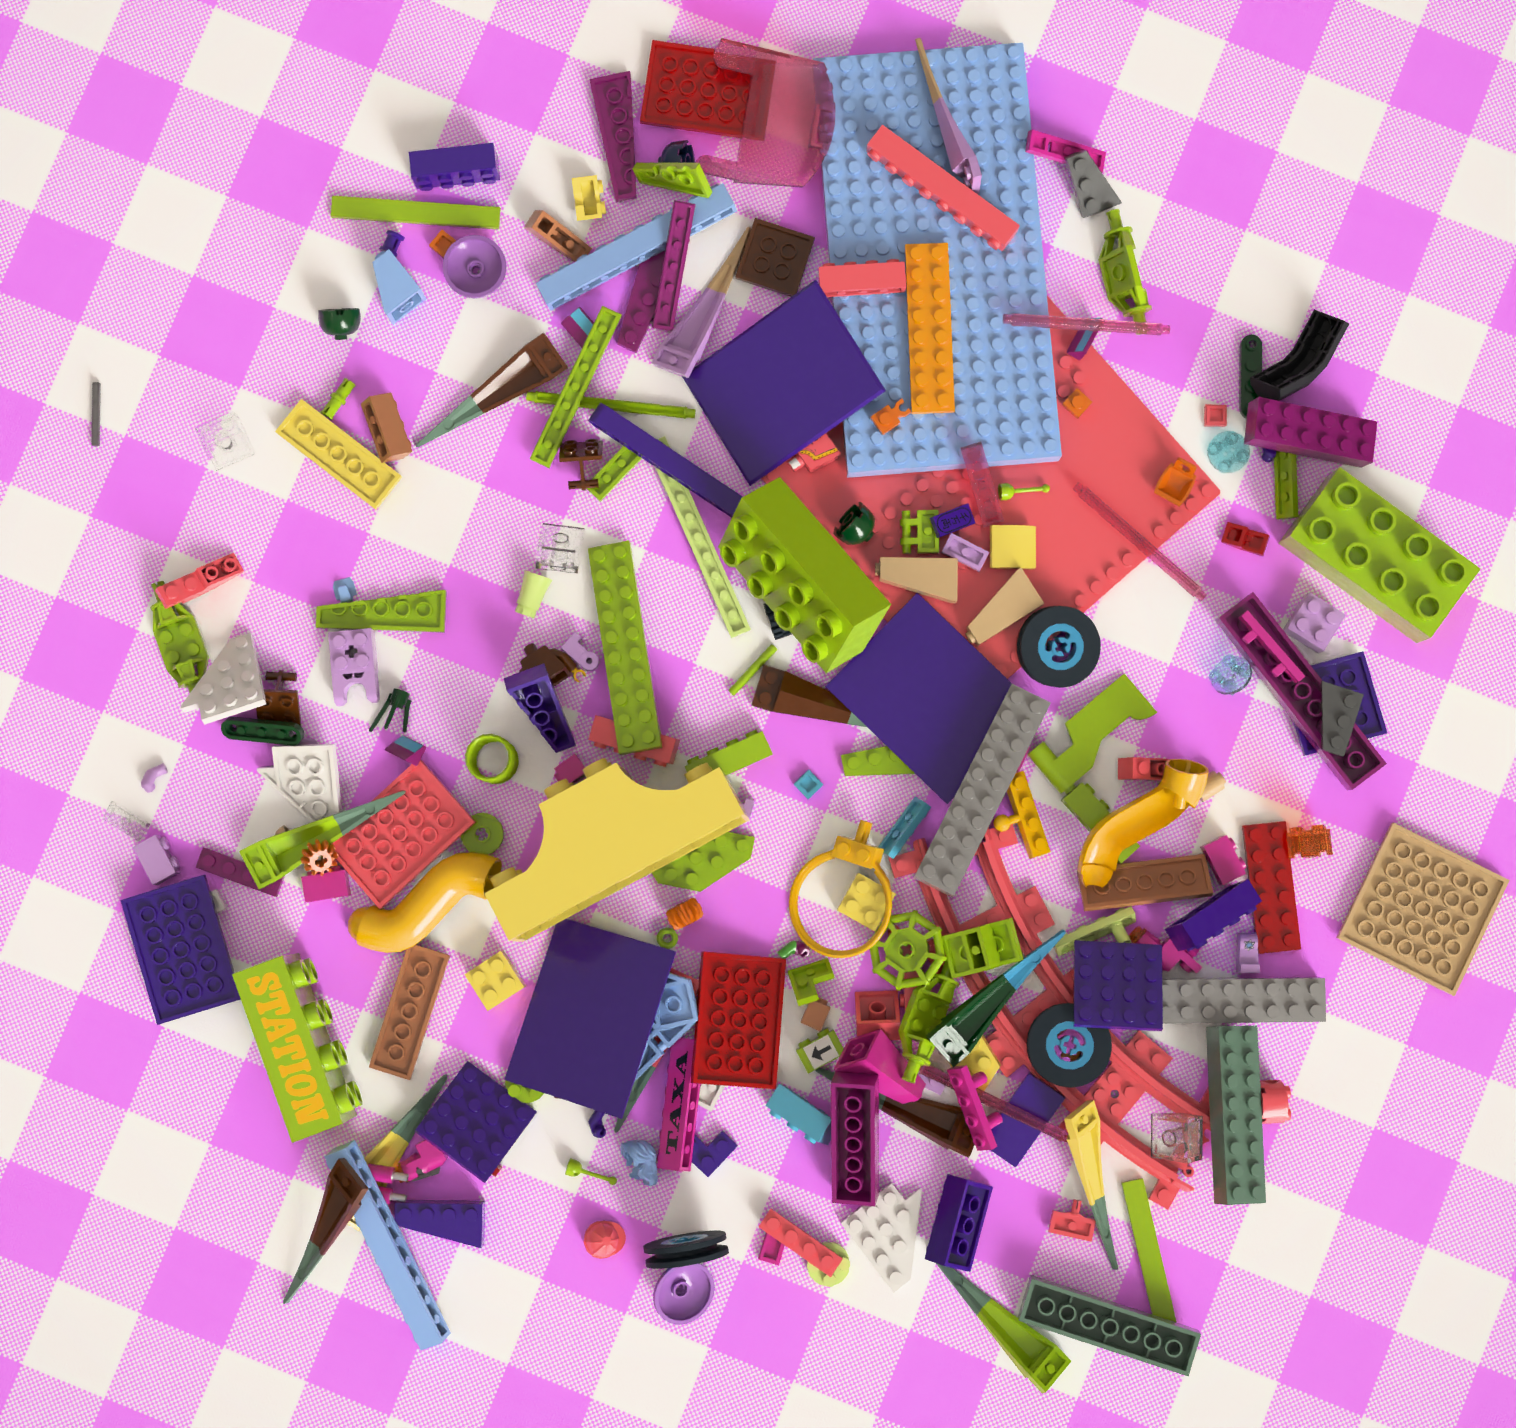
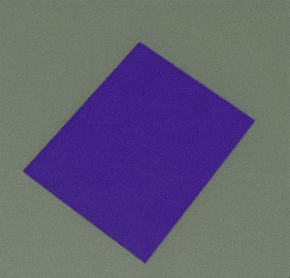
(783, 383)
(924, 694)
(590, 1017)

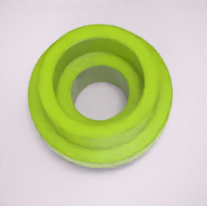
(668, 945)

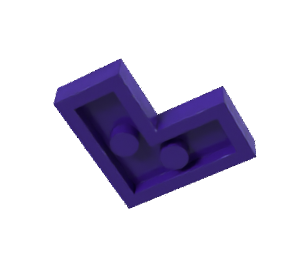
(710, 1157)

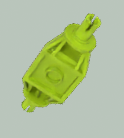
(1121, 270)
(179, 642)
(921, 1017)

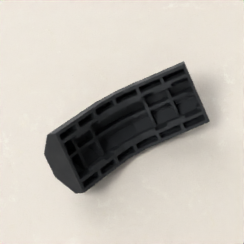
(1305, 361)

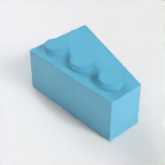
(800, 1115)

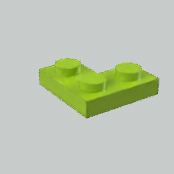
(805, 977)

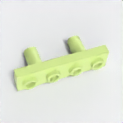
(1101, 927)

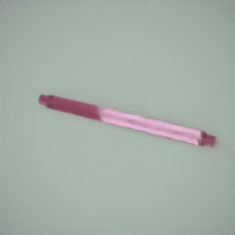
(1086, 324)
(1139, 541)
(1001, 1106)

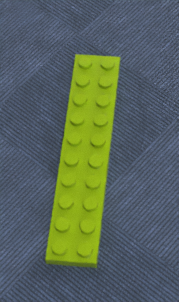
(624, 648)

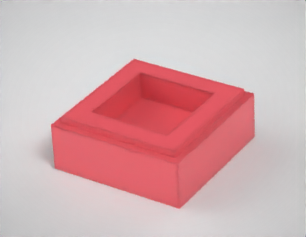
(1215, 415)

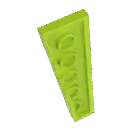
(400, 613)
(873, 762)

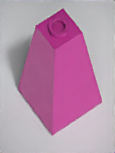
(877, 1055)

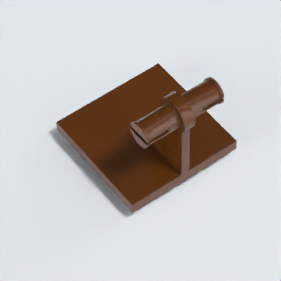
(581, 451)
(280, 704)

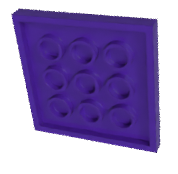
(1353, 674)
(1117, 986)
(475, 1122)

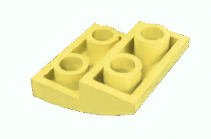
(1012, 546)

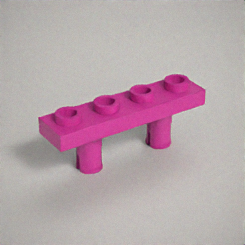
(971, 1106)

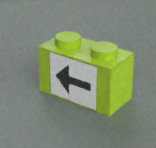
(820, 1050)

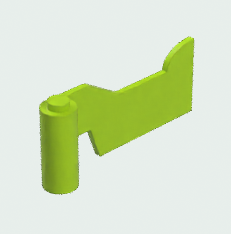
(1087, 731)

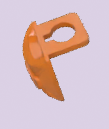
(1176, 482)

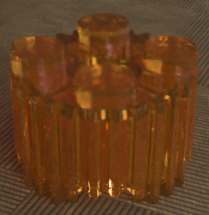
(1309, 842)

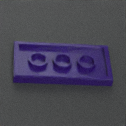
(1015, 1137)

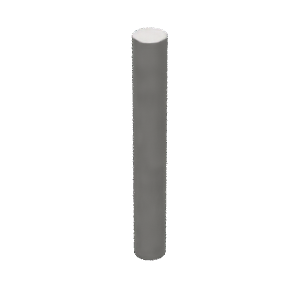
(95, 424)

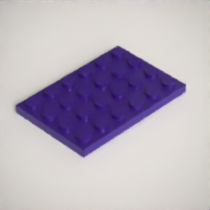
(181, 949)

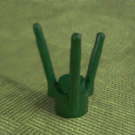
(398, 699)

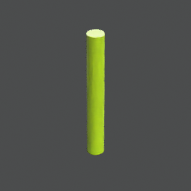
(752, 669)

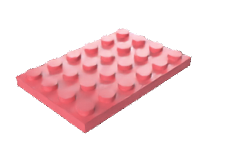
(403, 836)

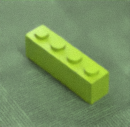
(736, 754)
(1090, 811)

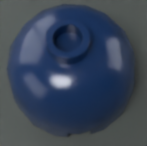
(677, 153)

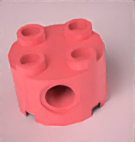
(1275, 1101)

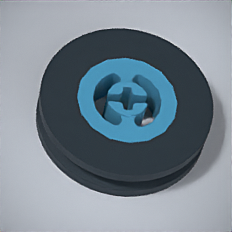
(1078, 631)
(1043, 1038)
(686, 1249)

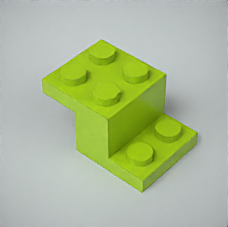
(982, 948)

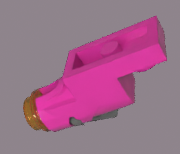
(1170, 954)
(422, 1164)

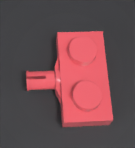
(1072, 1223)

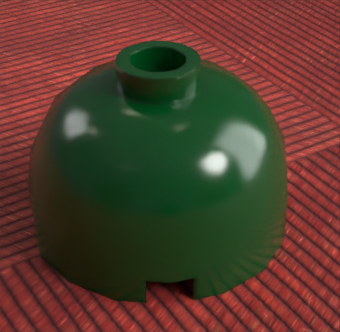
(339, 321)
(856, 525)

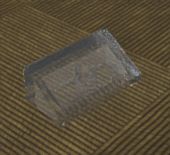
(126, 820)

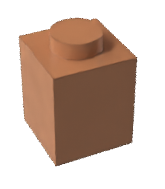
(816, 1014)

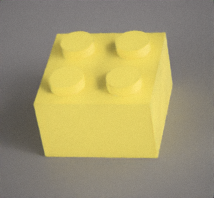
(864, 902)
(495, 980)

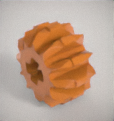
(327, 859)
(684, 913)

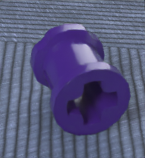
(392, 242)

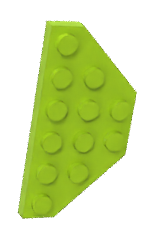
(707, 863)

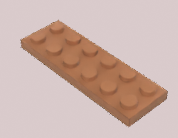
(1150, 883)
(409, 1011)

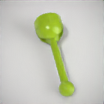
(1007, 491)
(575, 1168)

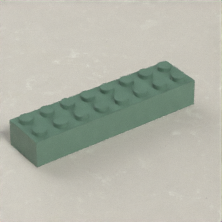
(1235, 1115)
(1109, 1325)

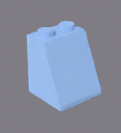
(396, 287)

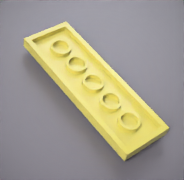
(338, 454)

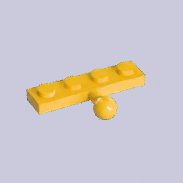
(1025, 816)

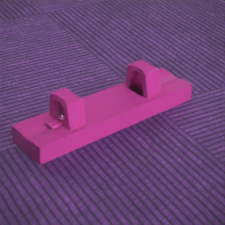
(1059, 148)
(1258, 632)

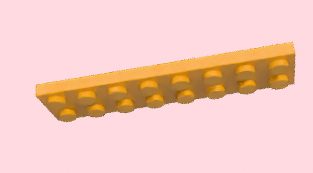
(929, 328)

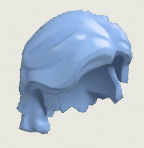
(643, 1158)

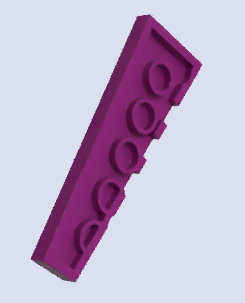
(615, 116)
(641, 303)

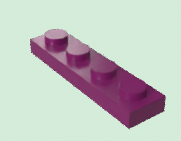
(233, 870)

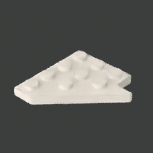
(229, 684)
(306, 778)
(887, 1234)

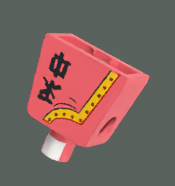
(815, 455)

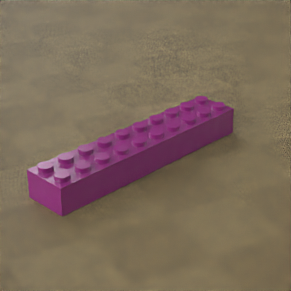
(1299, 699)

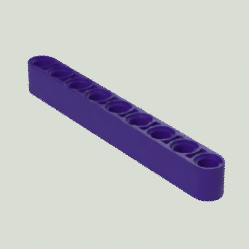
(665, 459)

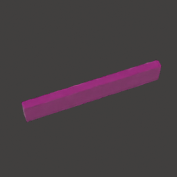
(673, 265)

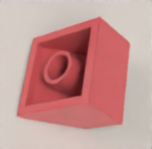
(877, 1011)

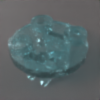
(1233, 460)
(1237, 668)

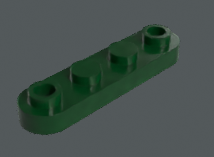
(1249, 364)
(262, 731)

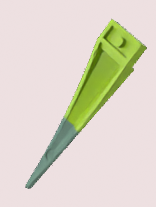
(280, 854)
(1029, 1350)

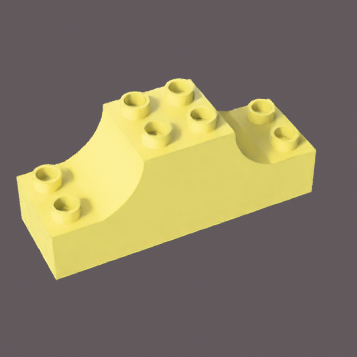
(606, 838)

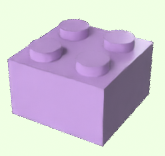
(1314, 622)

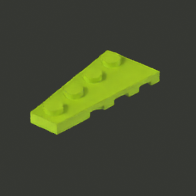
(674, 176)

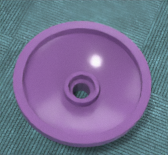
(472, 253)
(690, 1299)

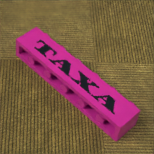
(679, 1110)

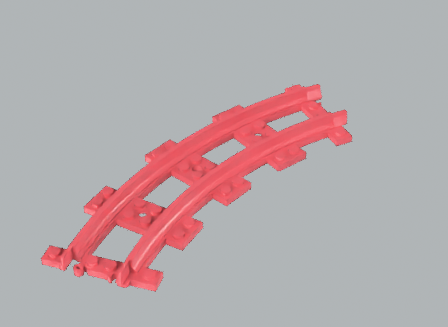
(1132, 1066)

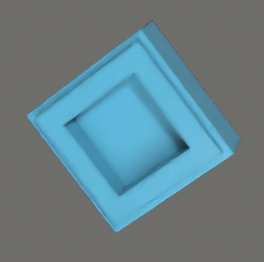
(808, 784)

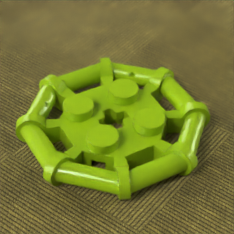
(912, 961)

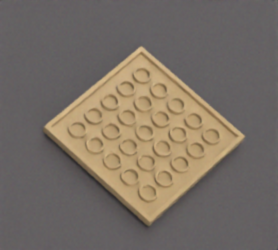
(1422, 909)

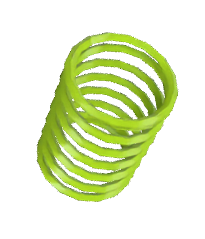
(472, 753)

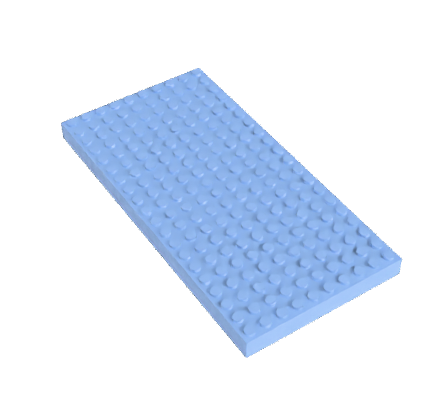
(998, 369)

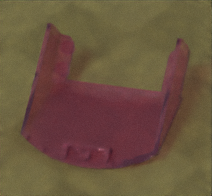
(784, 121)

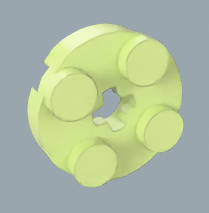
(839, 1274)

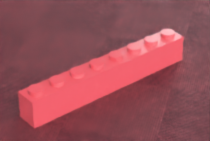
(942, 188)

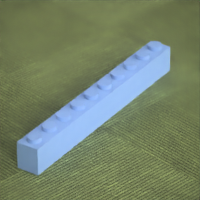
(629, 250)
(393, 1254)

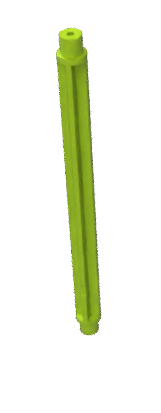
(618, 405)

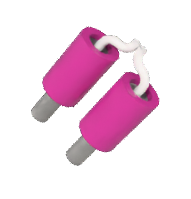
(387, 1175)

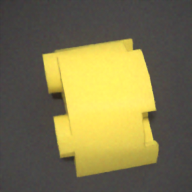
(587, 197)

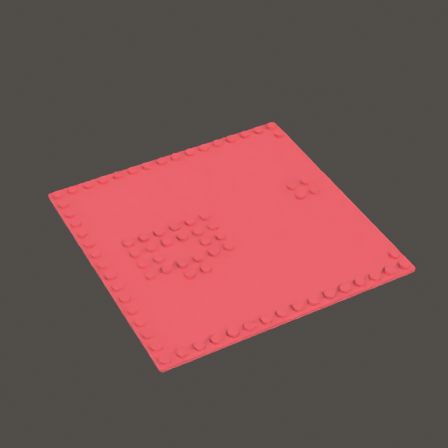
(1110, 448)

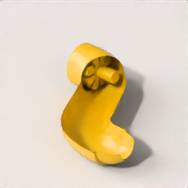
(1179, 788)
(425, 904)

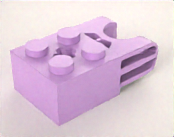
(356, 670)

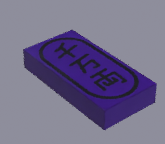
(952, 520)

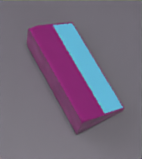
(578, 325)
(1081, 343)
(407, 750)

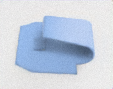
(344, 590)

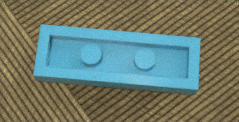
(904, 827)

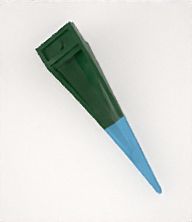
(967, 1023)

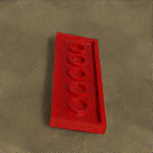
(1272, 879)

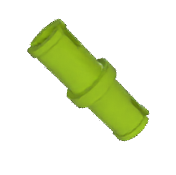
(338, 398)

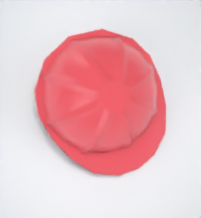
(604, 1239)

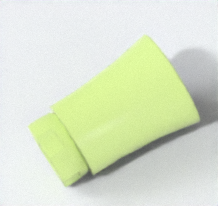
(532, 593)

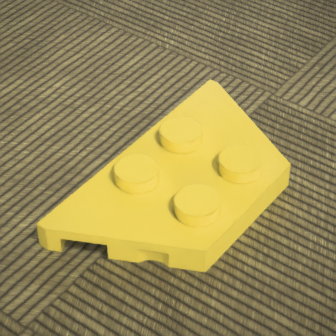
(981, 1059)

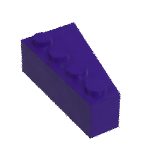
(540, 702)
(448, 1219)

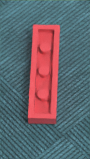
(800, 1242)

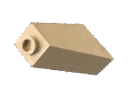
(921, 575)
(1008, 606)

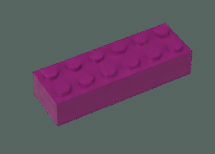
(1310, 432)
(855, 1138)

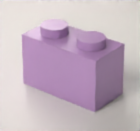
(156, 859)

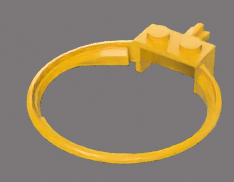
(856, 852)

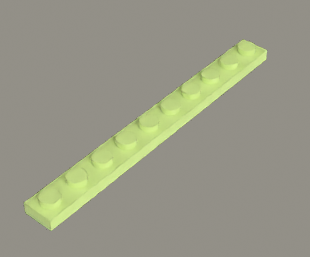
(705, 554)

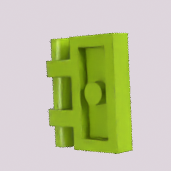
(926, 537)

